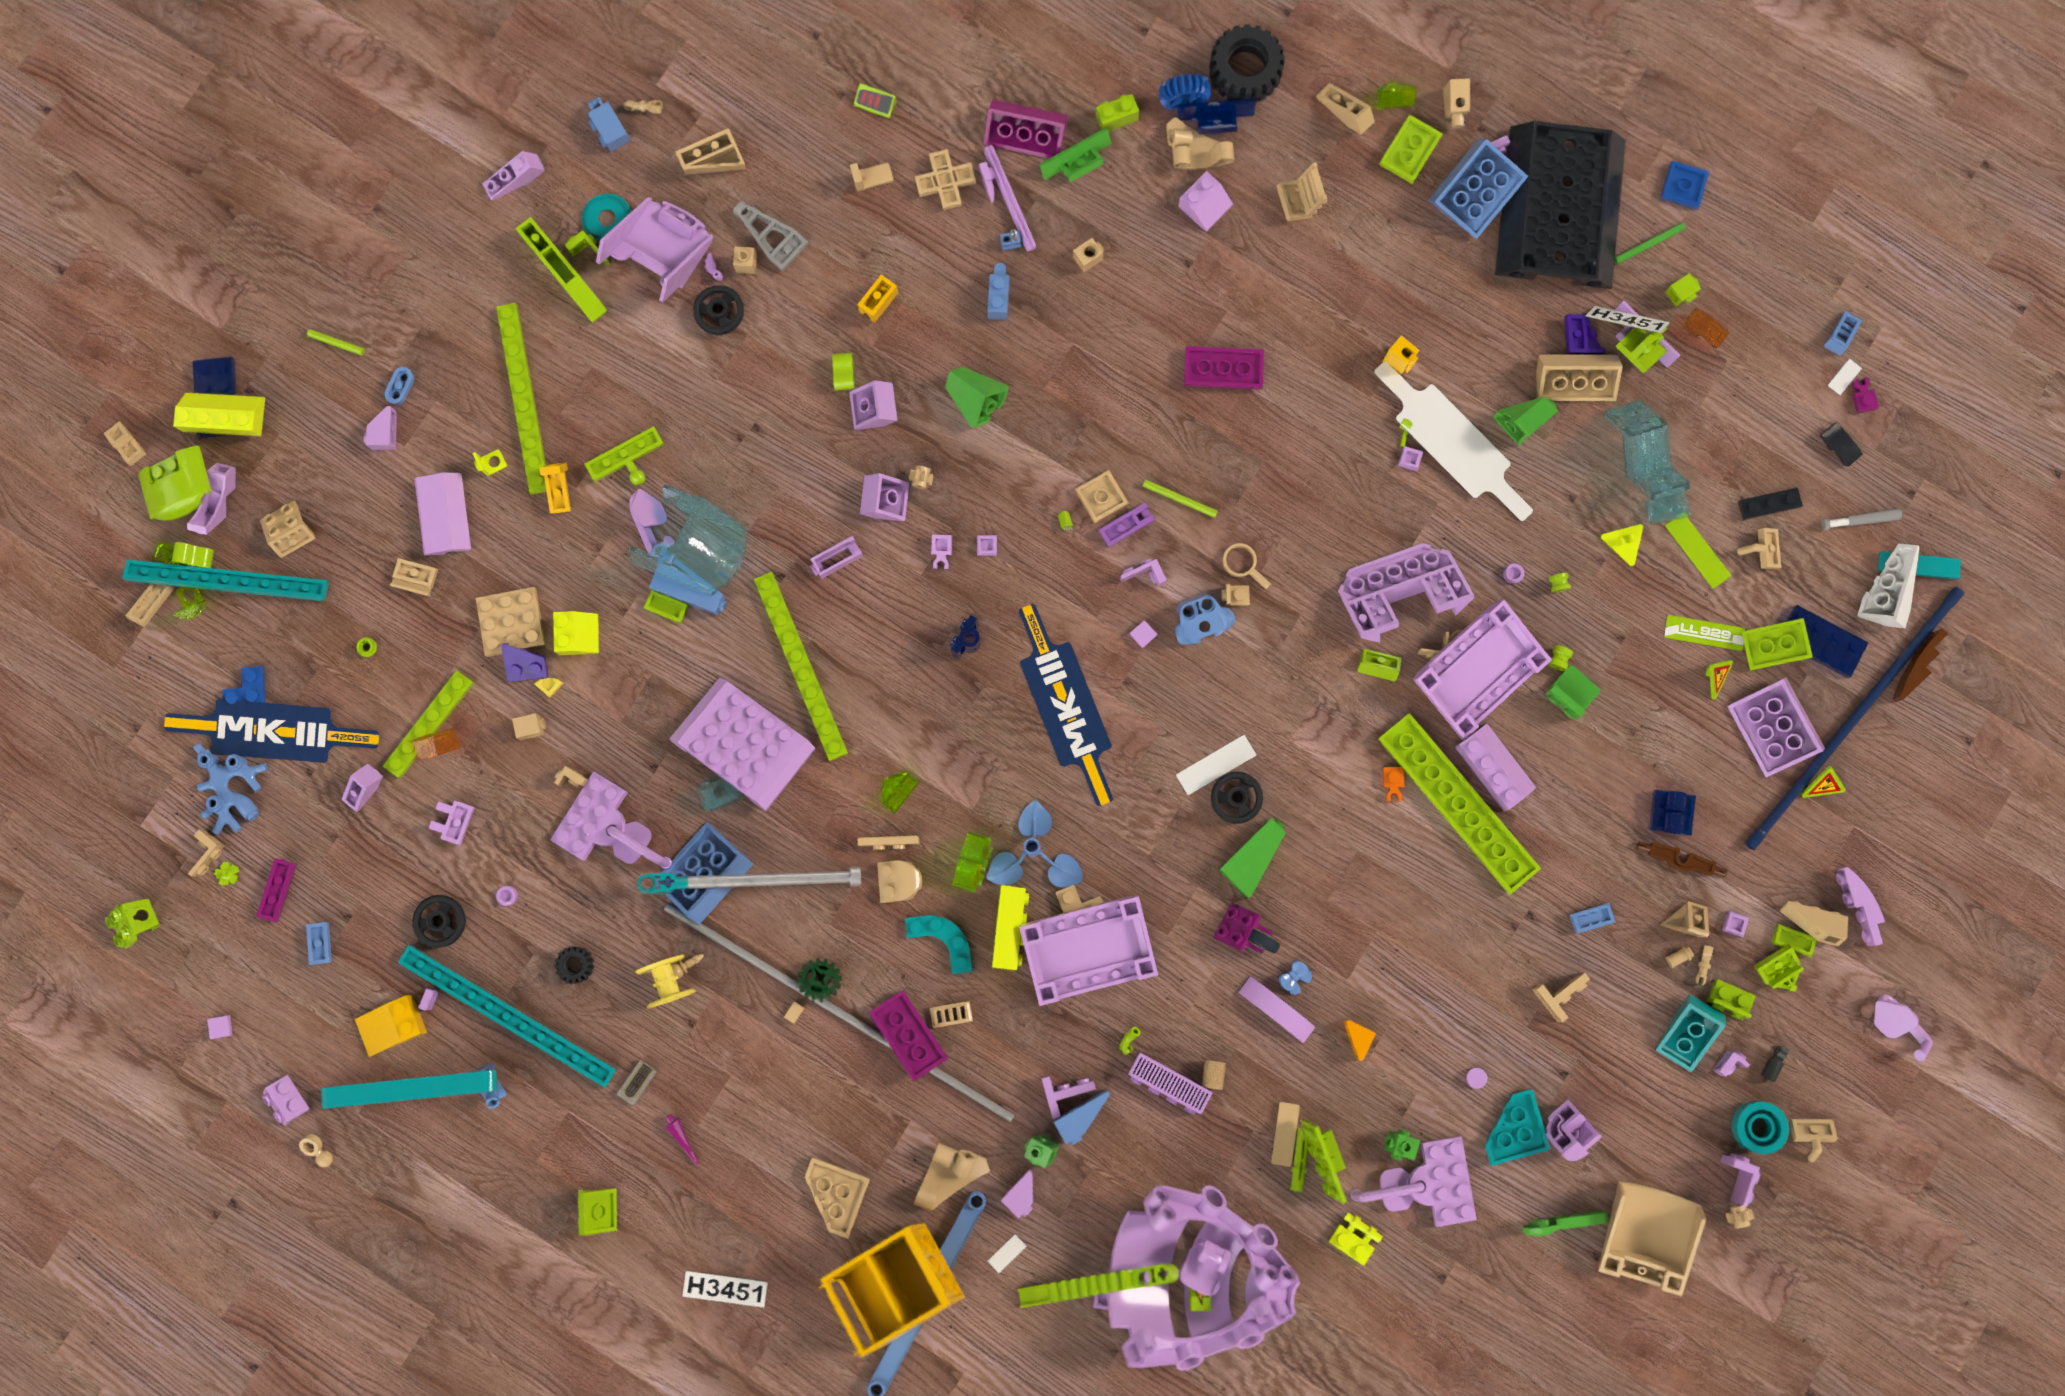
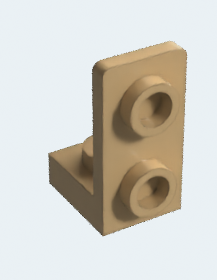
(871, 176)
(213, 851)

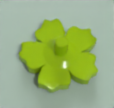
(227, 874)

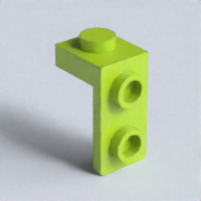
(580, 241)

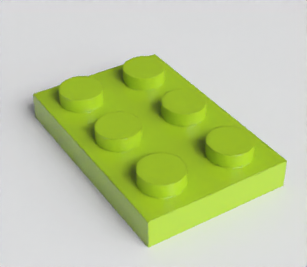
(1410, 149)
(1776, 644)

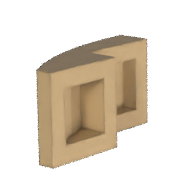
(125, 443)

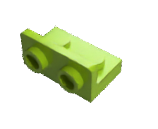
(1732, 999)

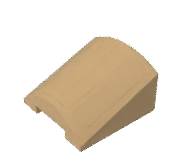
(1652, 1237)

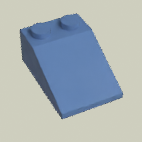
(1077, 1120)

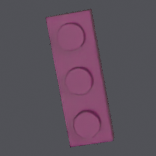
(276, 890)

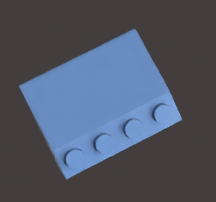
(1478, 187)
(704, 855)

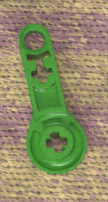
(1543, 1227)

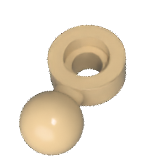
(311, 1146)

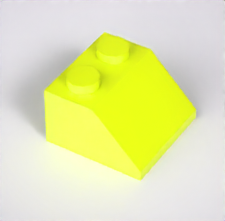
(576, 633)

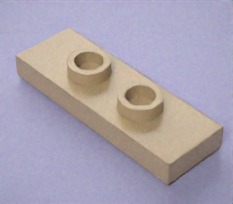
(149, 603)
(897, 842)

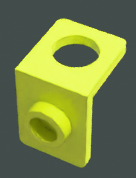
(482, 463)

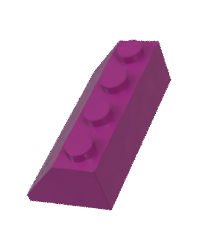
(1025, 129)

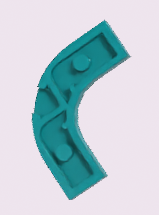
(946, 931)

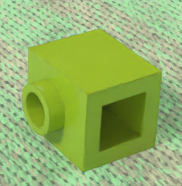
(1683, 290)

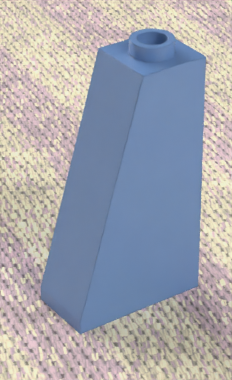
(688, 595)

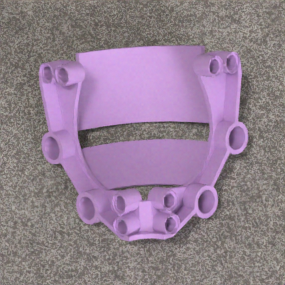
(1151, 1240)

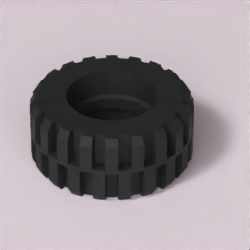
(1252, 41)

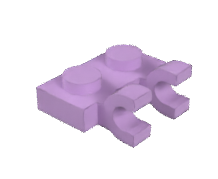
(457, 821)

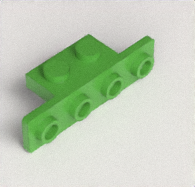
(1077, 159)

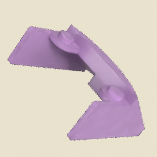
(661, 240)

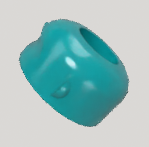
(1775, 1132)

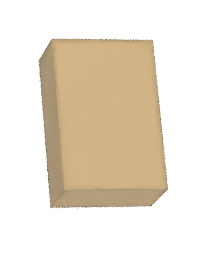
(794, 1012)

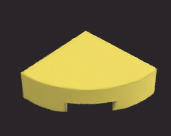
(549, 685)

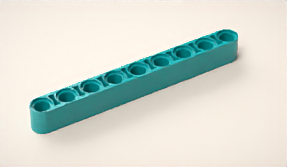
(409, 1089)

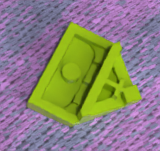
(1780, 969)

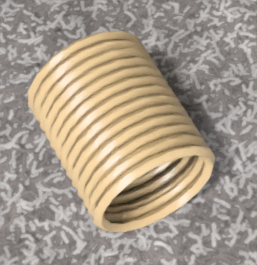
(1213, 1074)

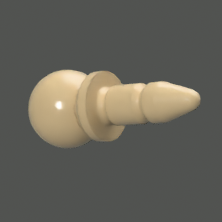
(681, 968)

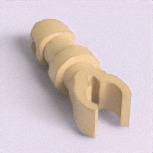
(652, 106)
(1704, 964)

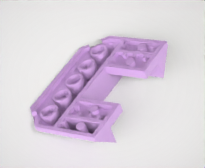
(1397, 576)

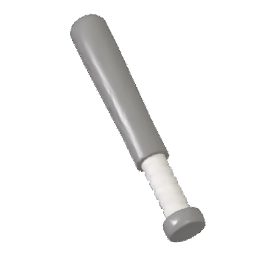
(1867, 518)

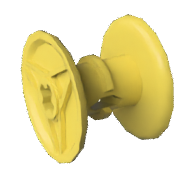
(665, 981)

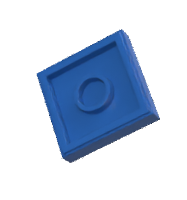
(1684, 185)

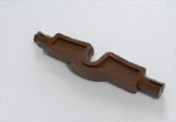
(1692, 861)

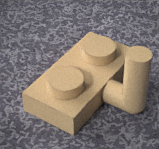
(1768, 548)
(1813, 1131)

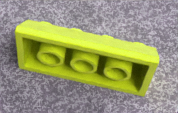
(220, 414)
(1008, 933)

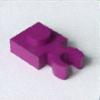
(1864, 399)

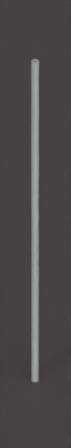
(832, 1008)

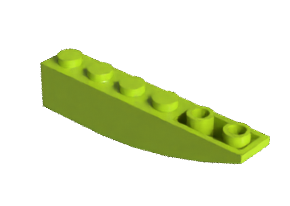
(561, 269)

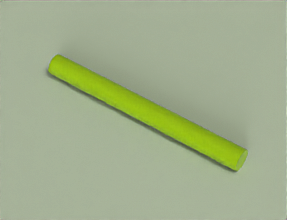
(1180, 498)

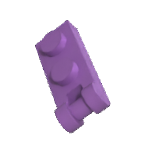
(1126, 525)

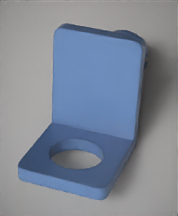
(492, 1098)

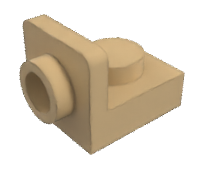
(1235, 595)
(574, 777)

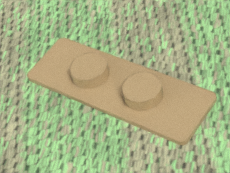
(1285, 1134)

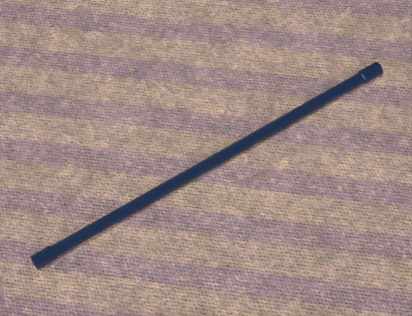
(1760, 833)

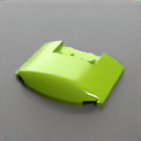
(175, 485)

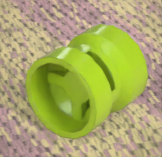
(1560, 658)

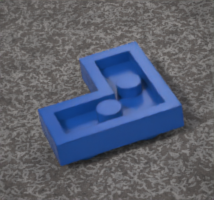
(252, 687)

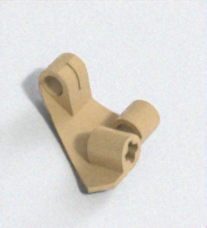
(1195, 150)
(949, 1173)

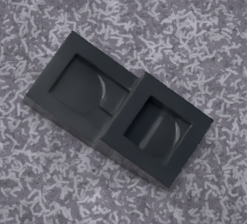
(1839, 441)

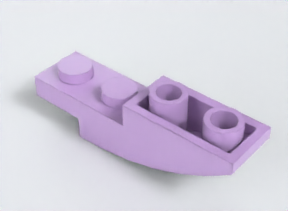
(1859, 896)

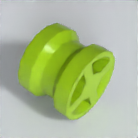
(1559, 582)

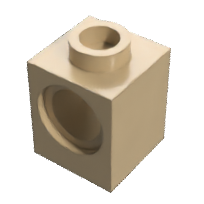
(745, 260)
(1087, 262)
(529, 726)

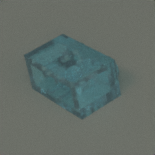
(713, 801)

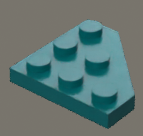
(1517, 1131)

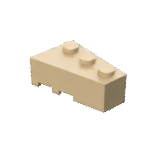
(711, 155)

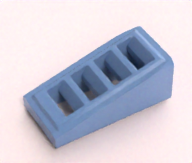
(1837, 344)

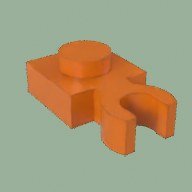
(1393, 779)

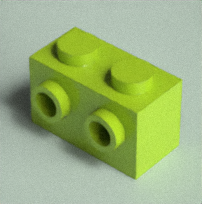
(1117, 113)

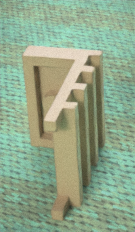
(1302, 196)

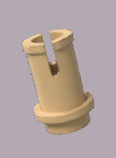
(1680, 956)

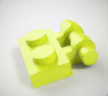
(1351, 1244)

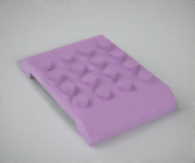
(1481, 668)
(743, 743)
(1088, 949)

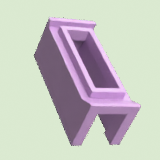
(849, 544)

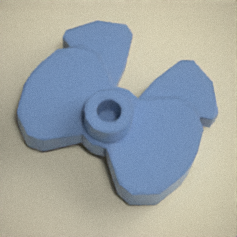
(1298, 971)

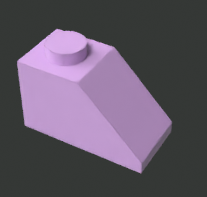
(381, 431)
(361, 787)
(1020, 1195)

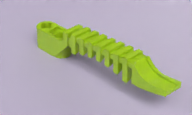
(1097, 1285)

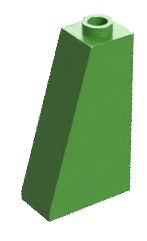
(1252, 859)

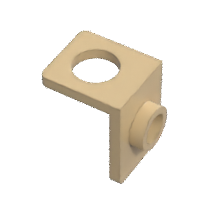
(1431, 653)

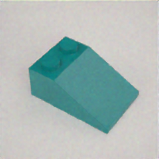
(1691, 1033)

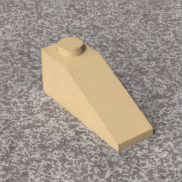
(1347, 108)

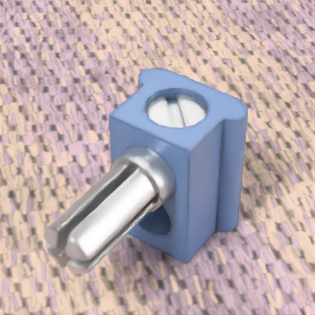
(1014, 240)

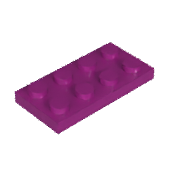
(1224, 367)
(908, 1036)

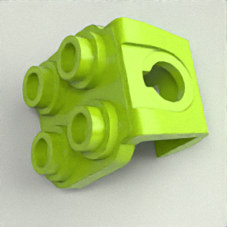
(126, 927)

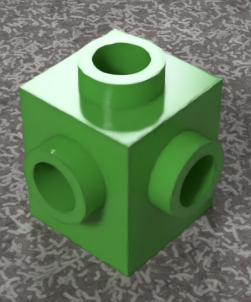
(1401, 1145)
(1041, 1151)

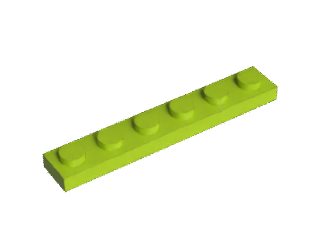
(429, 722)

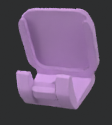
(1205, 1267)

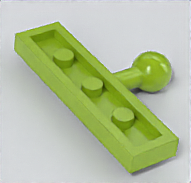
(625, 455)

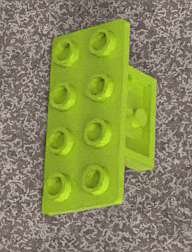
(1327, 1157)

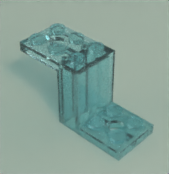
(1646, 450)

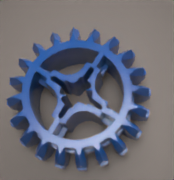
(1184, 90)

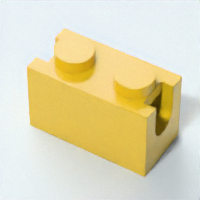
(878, 298)
(1402, 356)

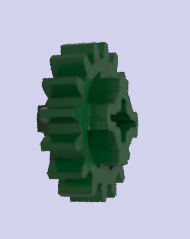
(825, 975)

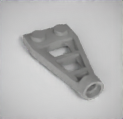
(787, 250)

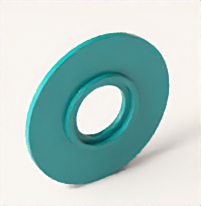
(595, 206)

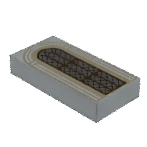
(637, 1082)

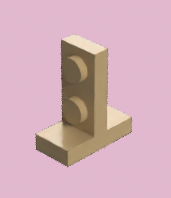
(1561, 996)

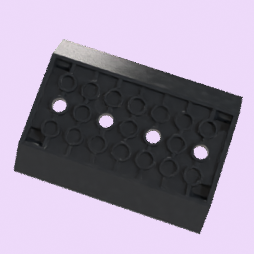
(1530, 221)

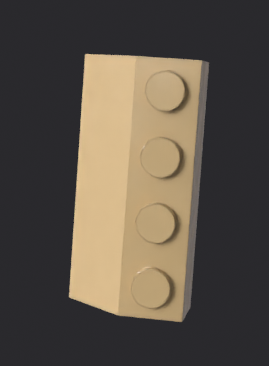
(1578, 377)

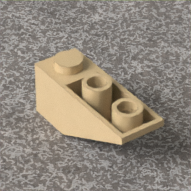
(1820, 924)

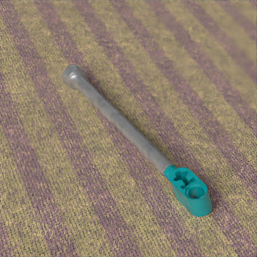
(852, 877)

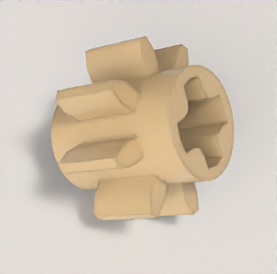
(921, 477)
(1739, 1216)

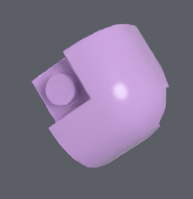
(1571, 1132)

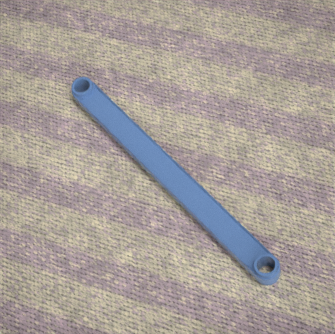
(950, 1250)

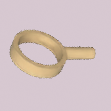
(1252, 572)

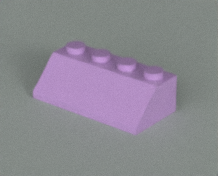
(1495, 767)

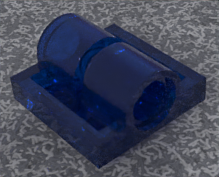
(968, 629)
(1672, 812)

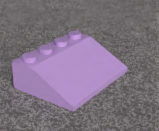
(1776, 727)

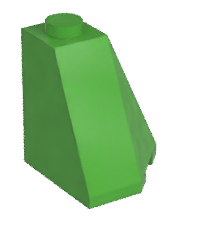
(975, 395)
(1525, 418)

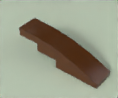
(1916, 669)

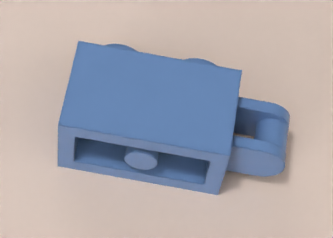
(607, 124)
(998, 293)

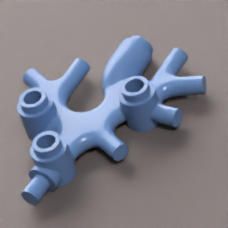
(224, 797)

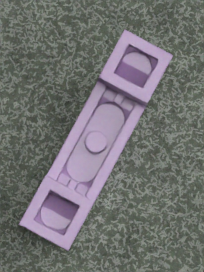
(1276, 1009)

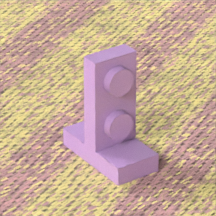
(1064, 1091)

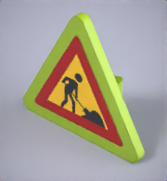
(1718, 673)
(1824, 784)

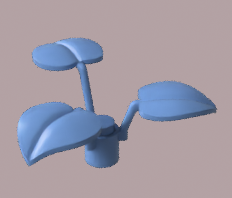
(1034, 821)

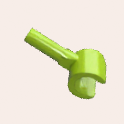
(1407, 423)

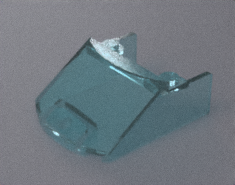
(705, 550)

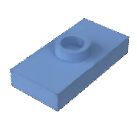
(1592, 918)

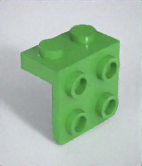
(1572, 692)

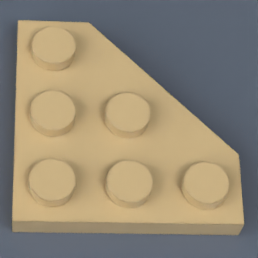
(836, 1194)

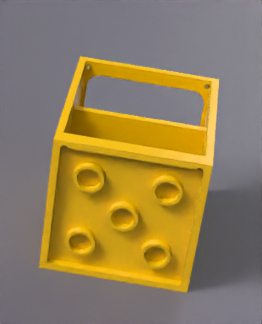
(894, 1287)

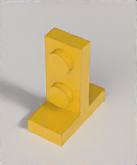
(556, 487)

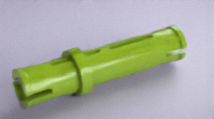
(1299, 1162)

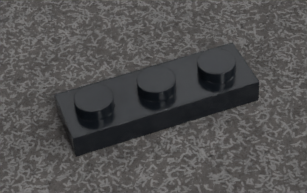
(1770, 503)

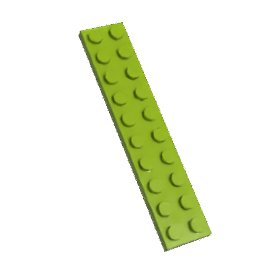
(1459, 804)

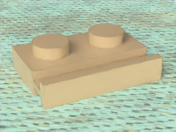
(414, 577)

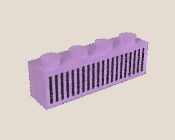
(1170, 1083)

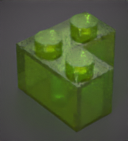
(972, 862)

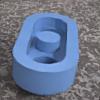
(396, 386)

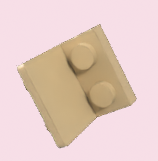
(286, 529)

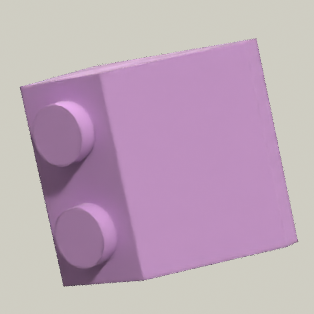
(1205, 201)
(873, 405)
(884, 497)

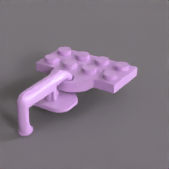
(593, 821)
(1442, 1185)

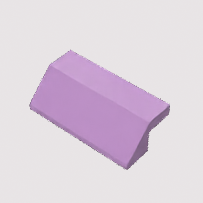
(442, 513)

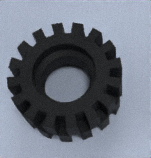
(585, 971)

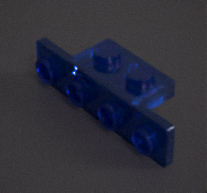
(1216, 116)

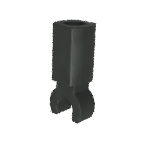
(1775, 1064)

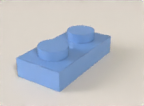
(319, 943)

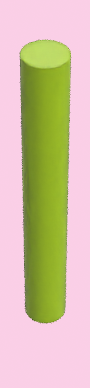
(335, 342)

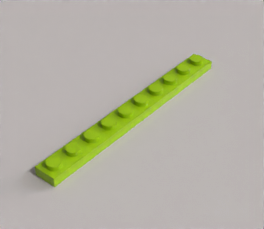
(522, 396)
(800, 666)

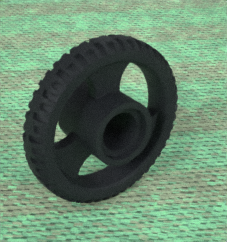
(728, 296)
(1245, 813)
(450, 935)

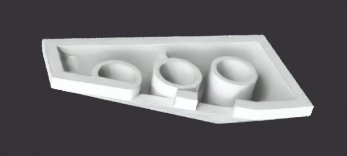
(1892, 592)

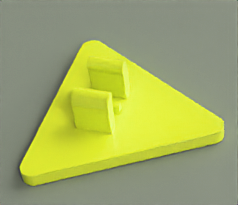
(1625, 542)

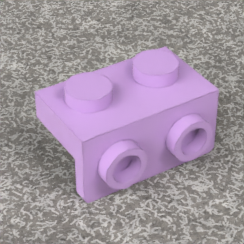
(284, 1100)

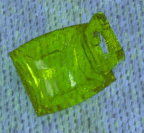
(190, 610)

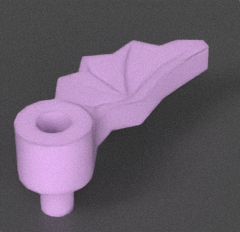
(711, 268)

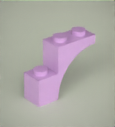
(213, 509)

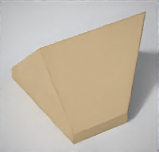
(1690, 920)

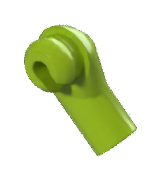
(1125, 1045)

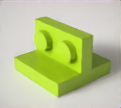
(1642, 348)
(597, 1211)

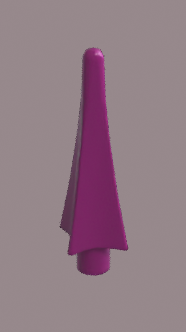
(676, 1130)

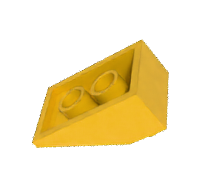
(391, 1025)

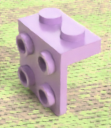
(1746, 1178)

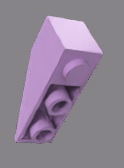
(513, 175)

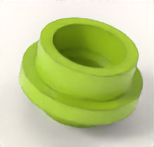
(361, 647)

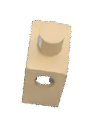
(1457, 100)

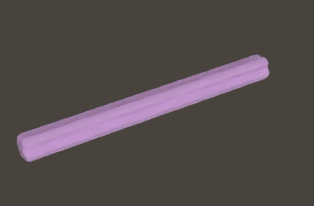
(1009, 198)

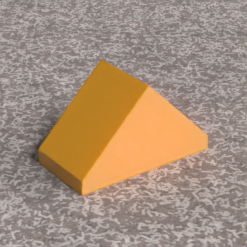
(1359, 1038)

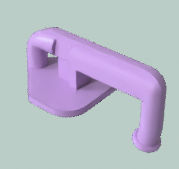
(646, 513)
(1897, 1019)

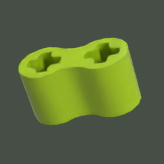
(843, 371)
(192, 555)

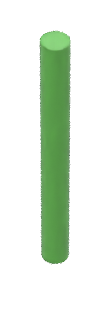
(1649, 243)

